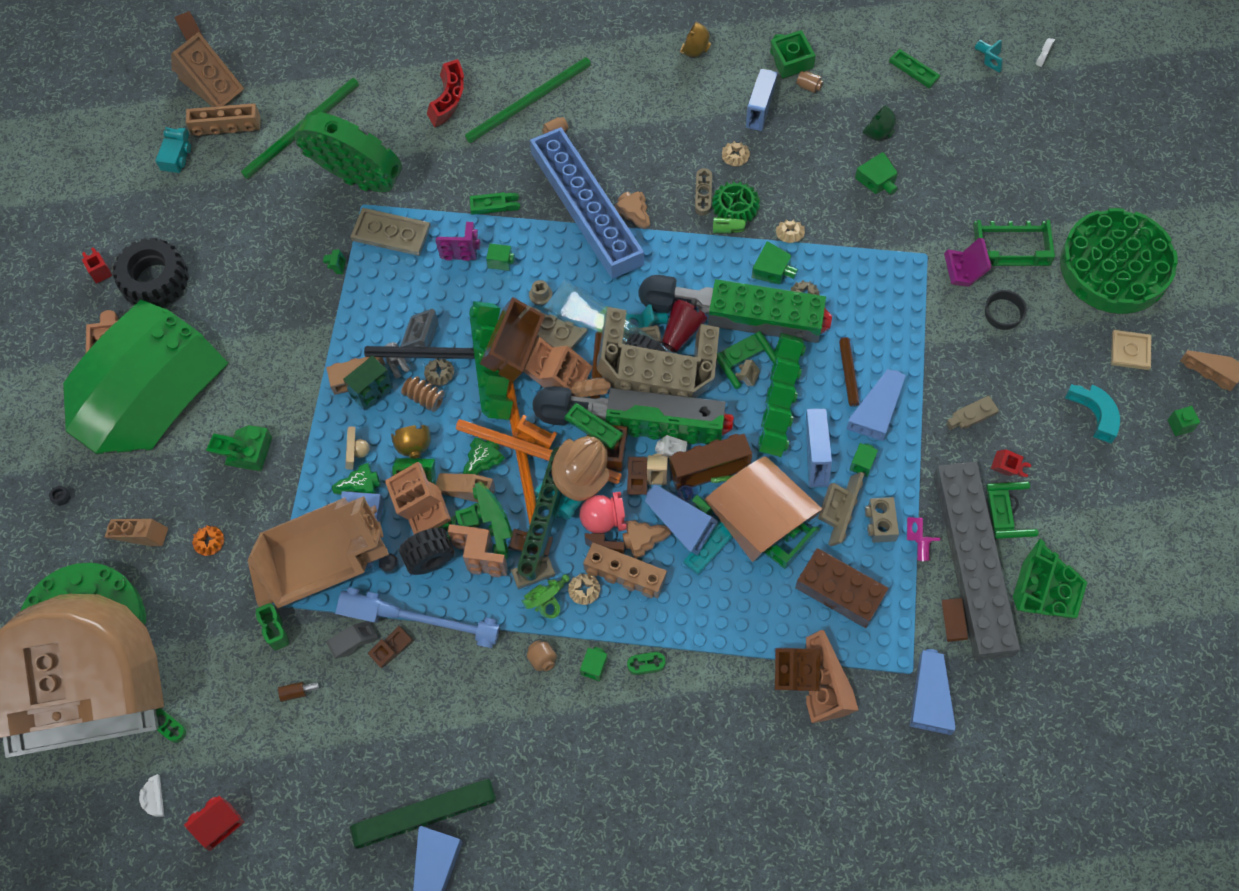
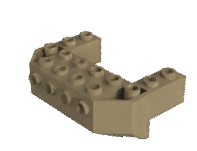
(654, 370)

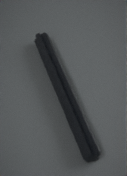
(419, 352)

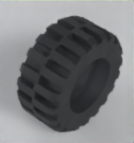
(146, 254)

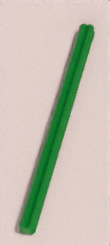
(527, 100)
(289, 137)

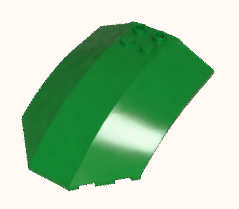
(137, 380)

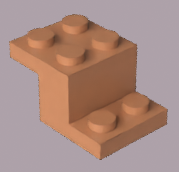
(555, 365)
(417, 499)
(477, 550)

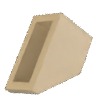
(657, 469)

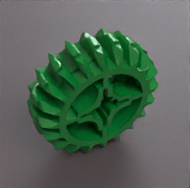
(733, 196)

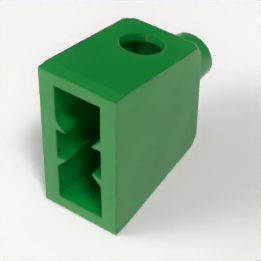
(878, 175)
(773, 265)

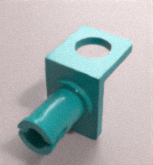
(991, 53)
(648, 318)

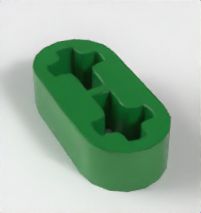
(646, 658)

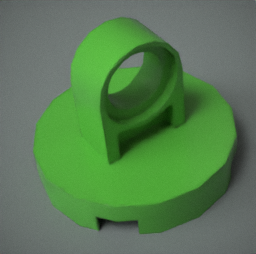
(541, 597)

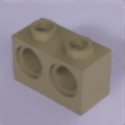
(887, 520)

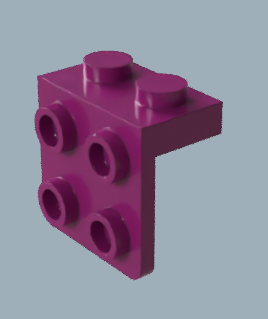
(460, 247)
(969, 265)

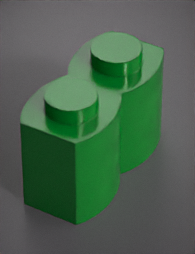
(272, 626)

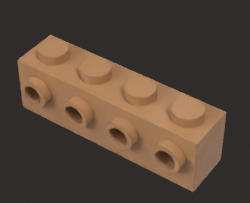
(223, 119)
(624, 570)

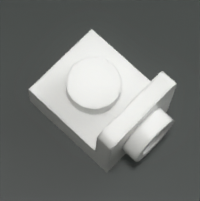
(669, 445)

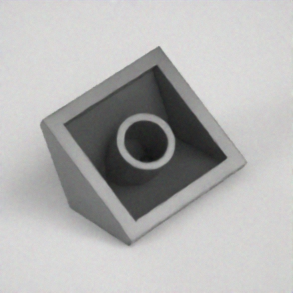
(420, 329)

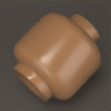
(541, 655)

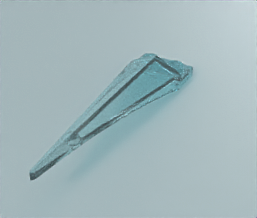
(581, 308)

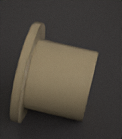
(540, 293)

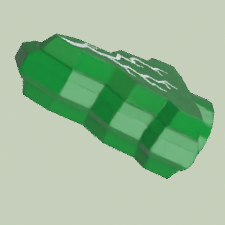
(482, 456)
(358, 481)

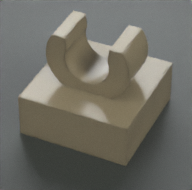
(748, 373)

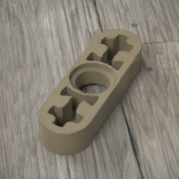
(707, 186)

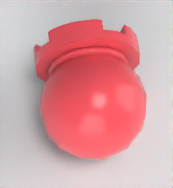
(601, 513)

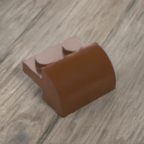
(797, 669)

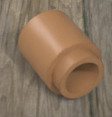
(809, 81)
(555, 124)

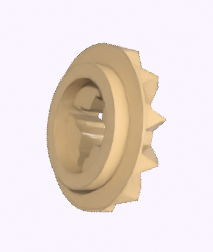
(734, 159)
(790, 236)
(578, 595)

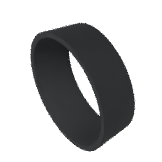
(1010, 296)

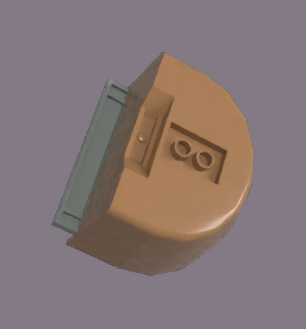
(75, 675)

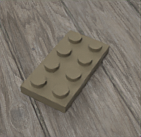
(390, 231)

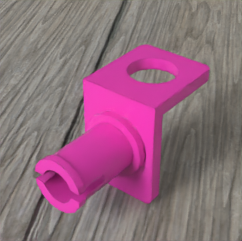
(923, 543)

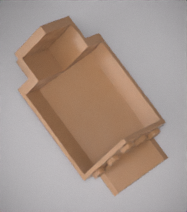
(315, 551)

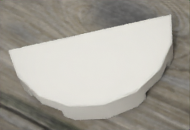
(1045, 51)
(151, 797)

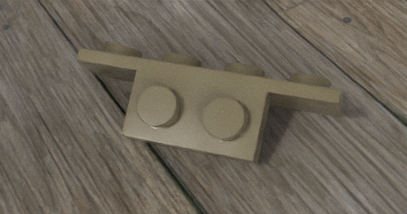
(839, 506)

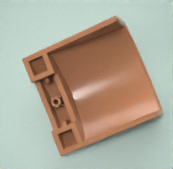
(761, 506)

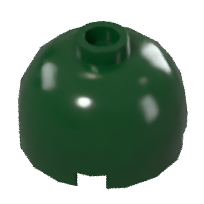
(881, 124)

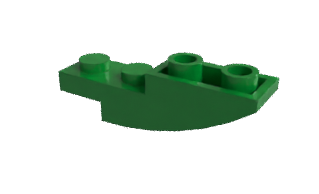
(491, 510)

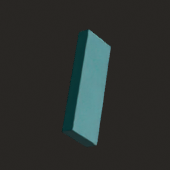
(715, 543)

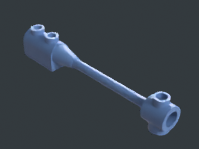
(371, 607)

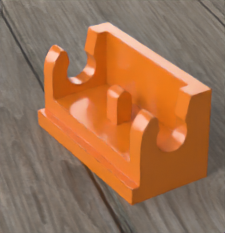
(531, 433)

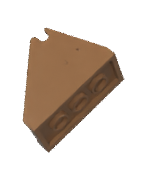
(204, 71)

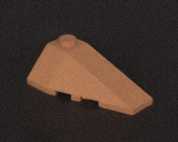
(835, 694)

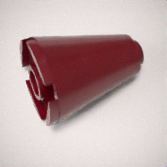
(682, 325)

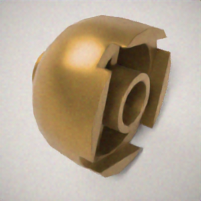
(696, 41)
(411, 441)

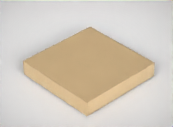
(1131, 350)

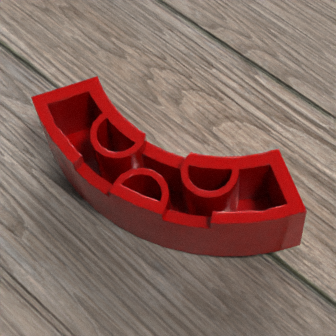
(444, 106)

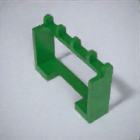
(1040, 258)
(785, 559)

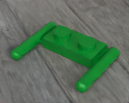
(741, 352)
(1002, 512)

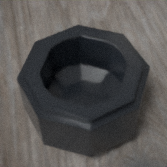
(59, 495)
(388, 564)

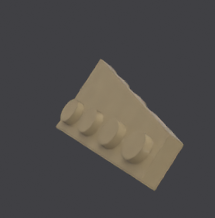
(559, 332)

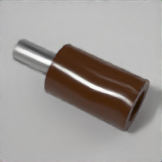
(295, 690)

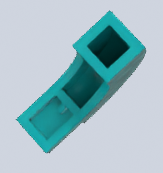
(1103, 408)

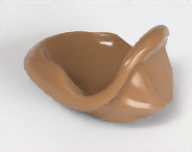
(580, 468)

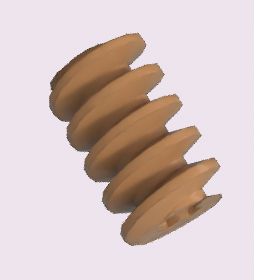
(423, 394)

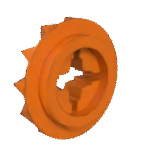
(214, 544)

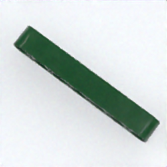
(540, 522)
(422, 813)

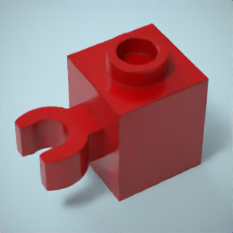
(96, 266)
(1009, 463)

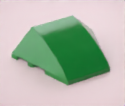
(1048, 585)

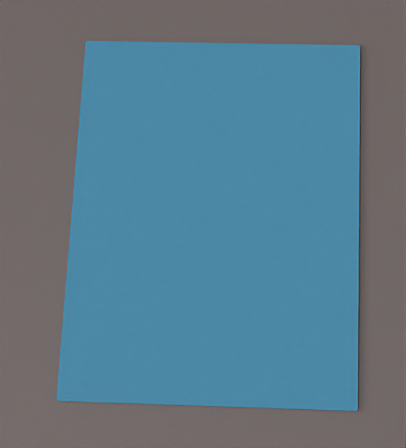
(733, 602)

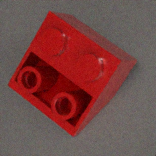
(214, 822)

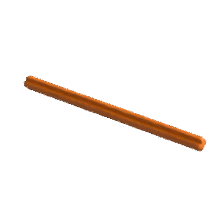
(515, 443)
(522, 457)

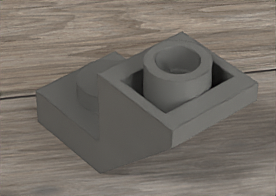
(349, 639)

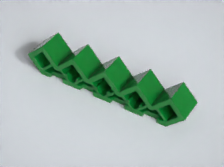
(490, 384)
(781, 395)

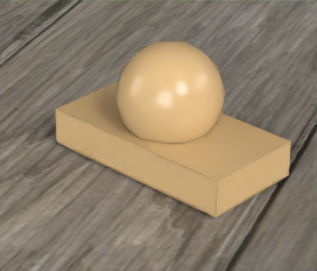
(357, 448)

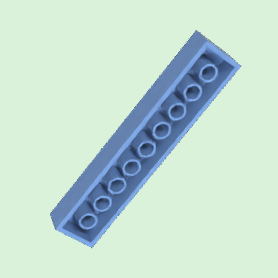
(587, 203)

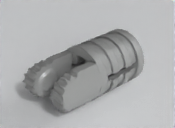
(394, 362)

